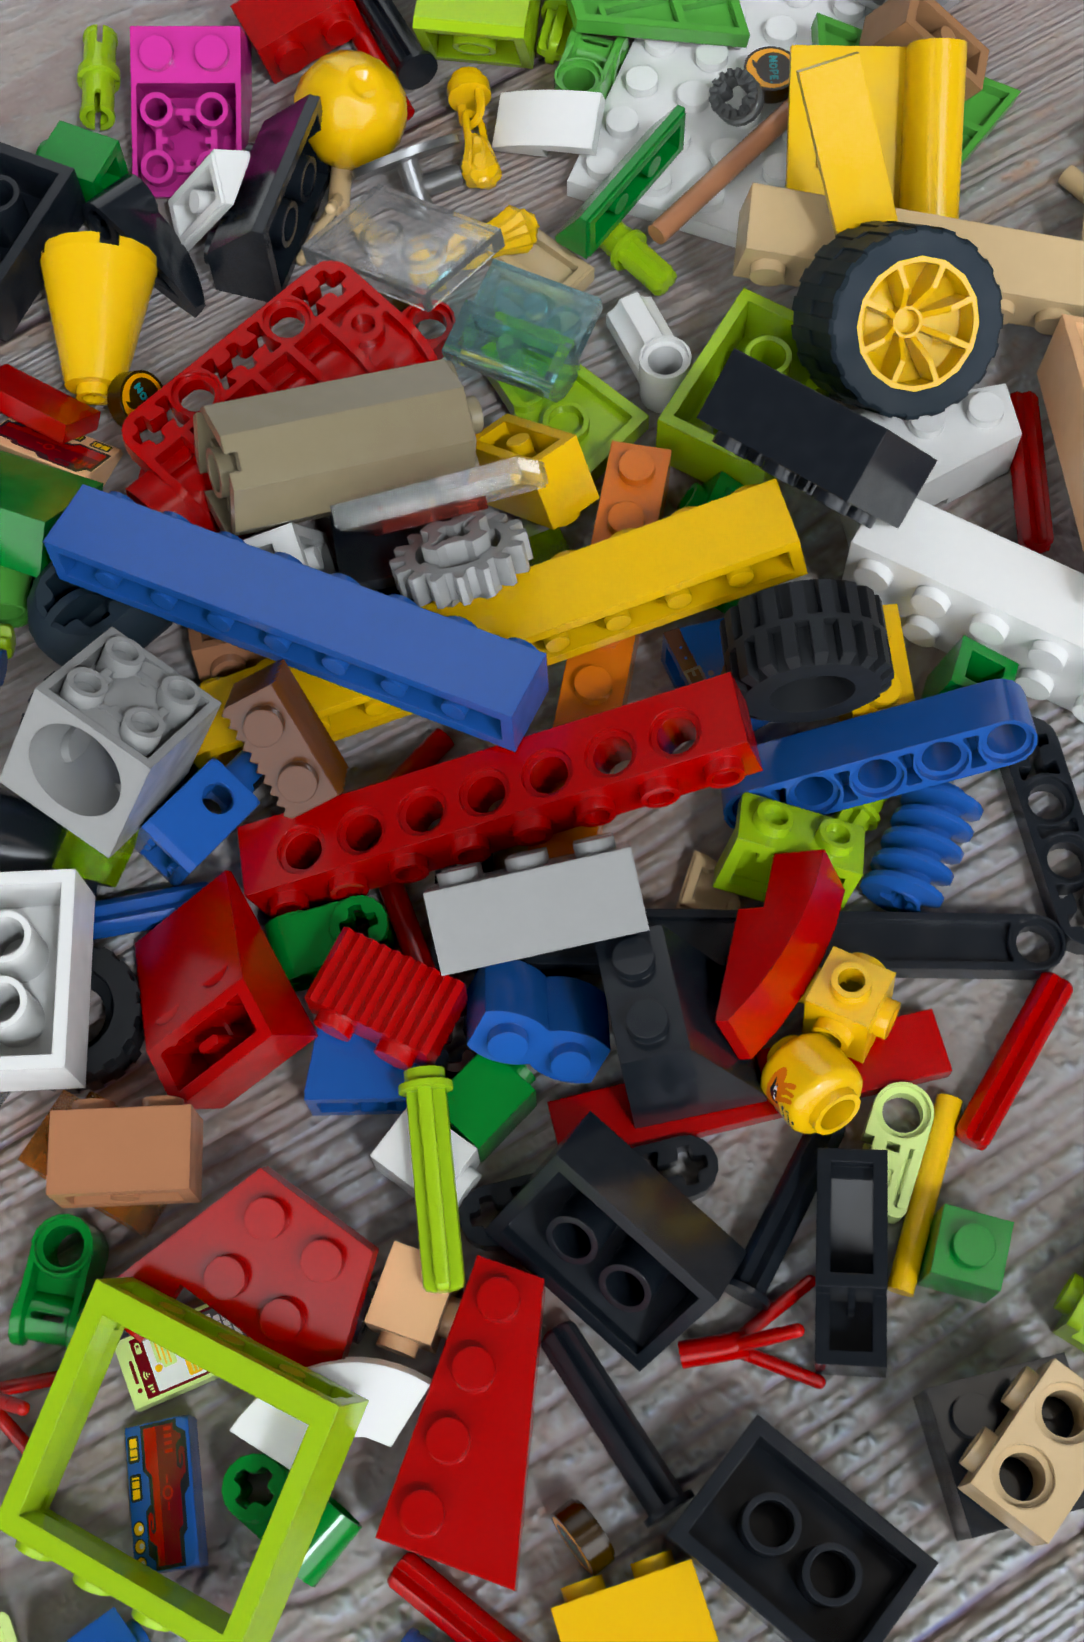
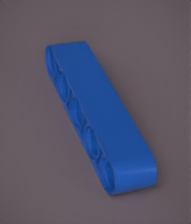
(893, 750)

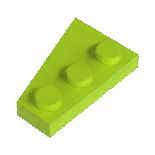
(588, 410)

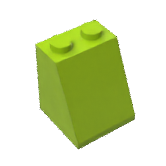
(479, 30)

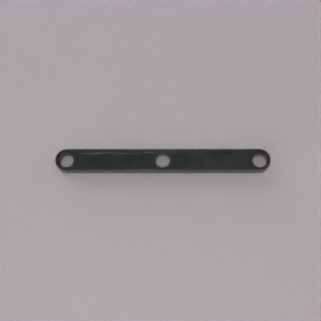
(902, 941)

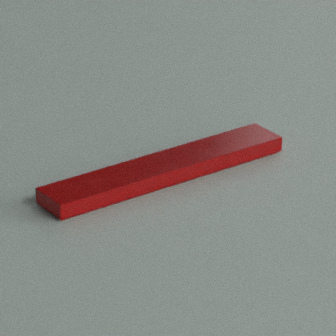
(908, 1054)

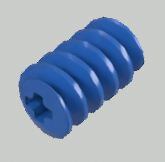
(918, 846)

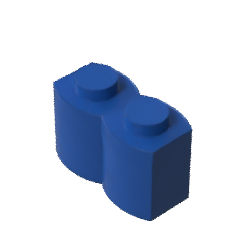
(538, 1021)

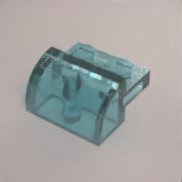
(524, 331)

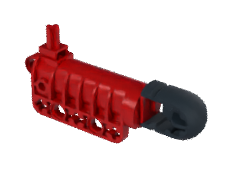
(346, 339)

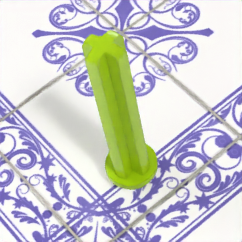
(434, 1178)

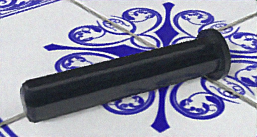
(413, 63)
(780, 1221)
(614, 1423)

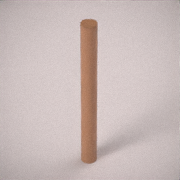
(720, 175)

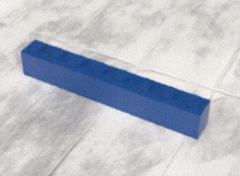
(301, 615)

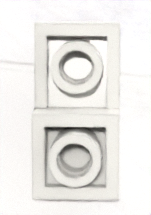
(548, 121)

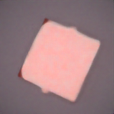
(431, 515)

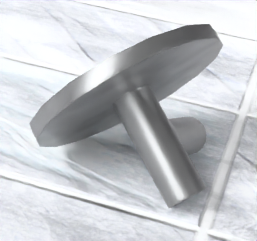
(410, 172)

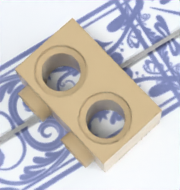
(1052, 1459)

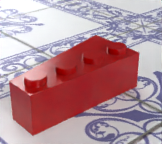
(471, 1447)

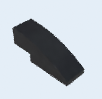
(851, 1262)

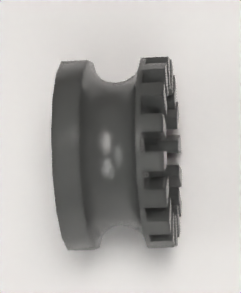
(723, 91)

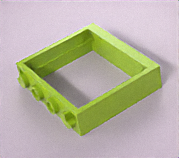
(258, 1370)

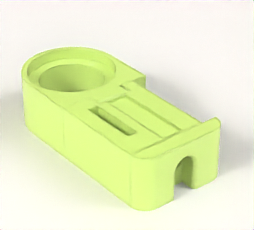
(904, 1149)

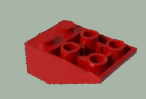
(216, 999)

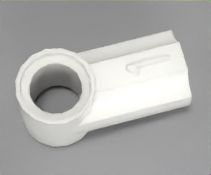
(649, 349)

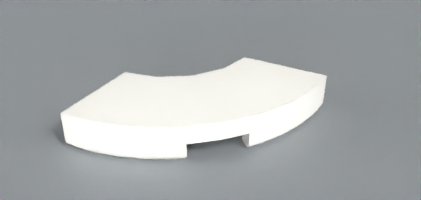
(388, 1386)

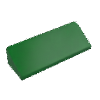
(624, 185)

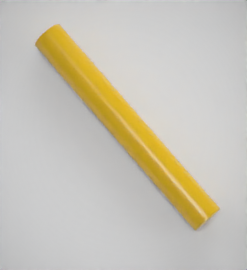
(924, 1197)

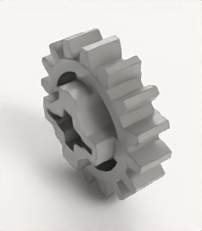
(461, 559)

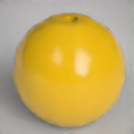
(360, 108)

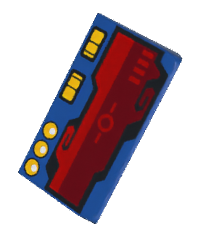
(166, 1494)

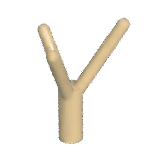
(338, 201)

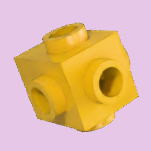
(851, 1002)

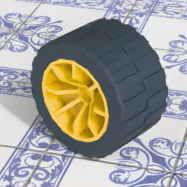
(897, 318)

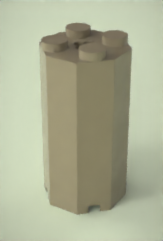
(333, 442)

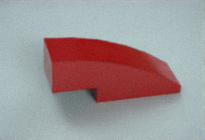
(778, 949)

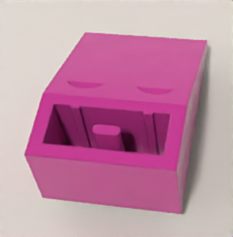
(186, 99)

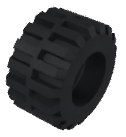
(807, 650)

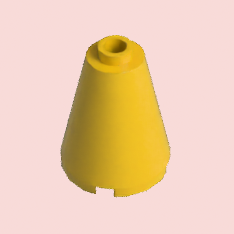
(96, 307)

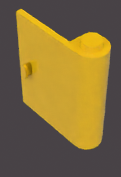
(917, 114)

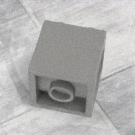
(108, 740)

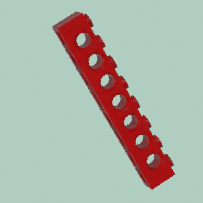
(461, 790)

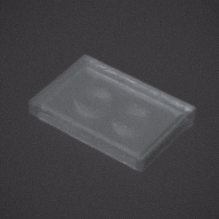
(406, 245)
(494, 480)

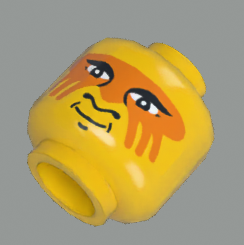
(812, 1083)

